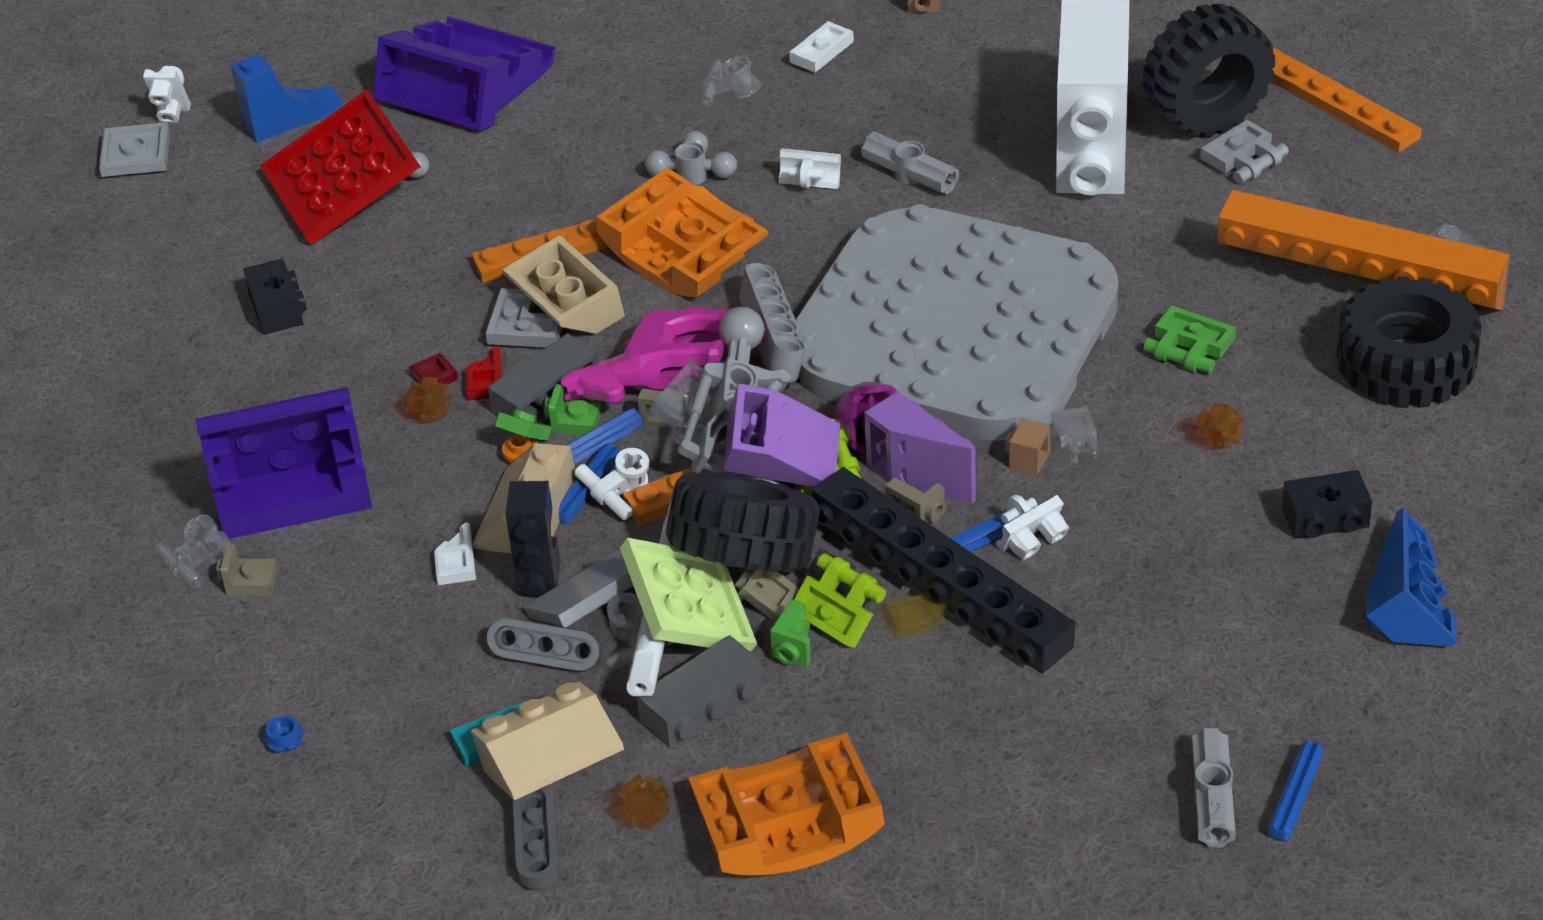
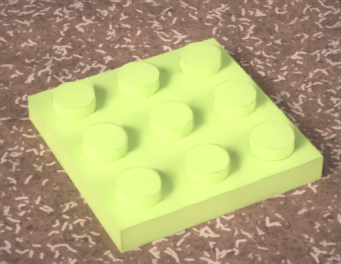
(685, 596)

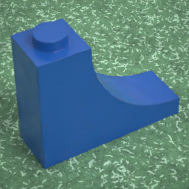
(272, 107)

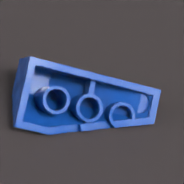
(1406, 590)

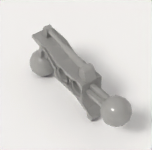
(741, 332)

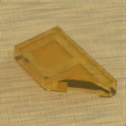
(914, 615)

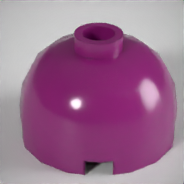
(851, 410)

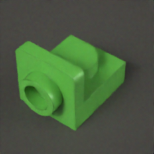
(571, 415)
(790, 635)

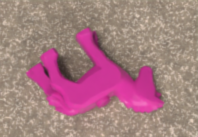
(653, 355)

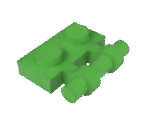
(1194, 332)

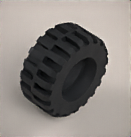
(1188, 49)
(1402, 370)
(742, 521)

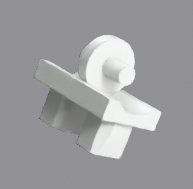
(167, 92)
(809, 168)
(1027, 518)

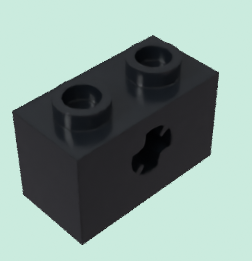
(275, 296)
(1326, 504)

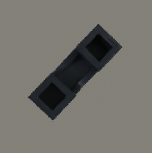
(529, 531)

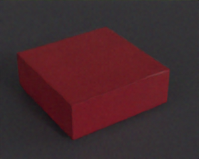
(435, 367)

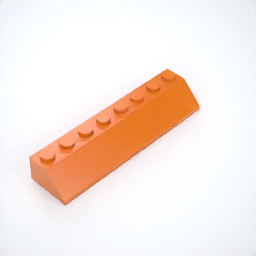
(1361, 247)

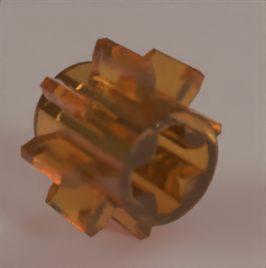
(428, 399)
(1219, 426)
(643, 801)

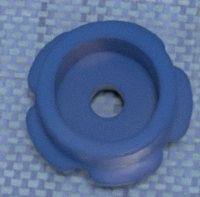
(283, 733)

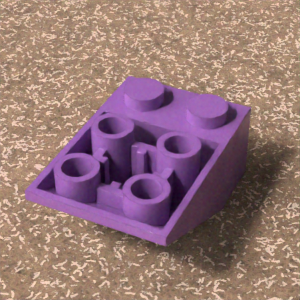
(779, 438)
(918, 449)

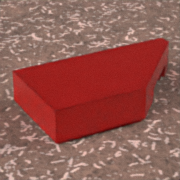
(483, 374)

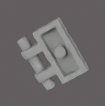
(1238, 146)

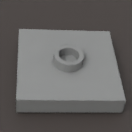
(134, 149)

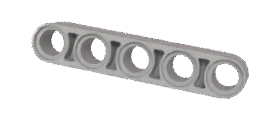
(782, 340)

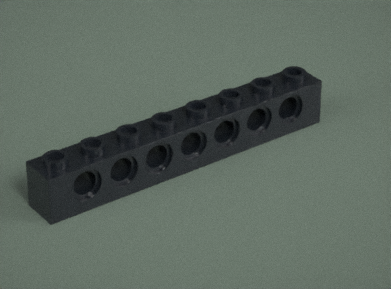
(944, 571)

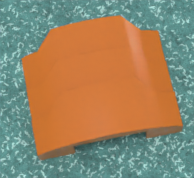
(677, 233)
(788, 809)

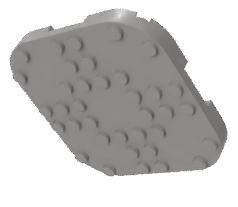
(959, 318)

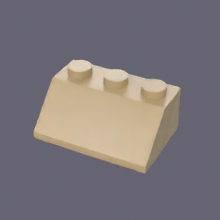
(567, 287)
(538, 463)
(546, 740)

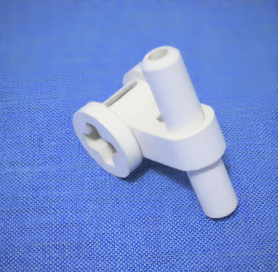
(630, 473)

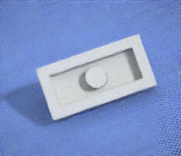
(821, 46)

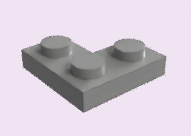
(517, 325)

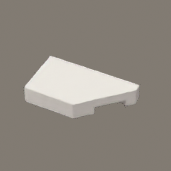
(455, 558)

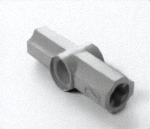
(910, 163)
(1213, 788)

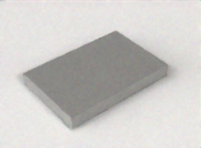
(582, 592)

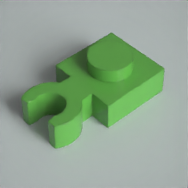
(523, 424)

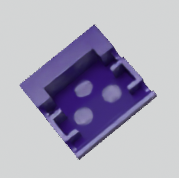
(457, 70)
(284, 462)

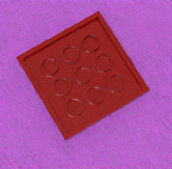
(339, 166)

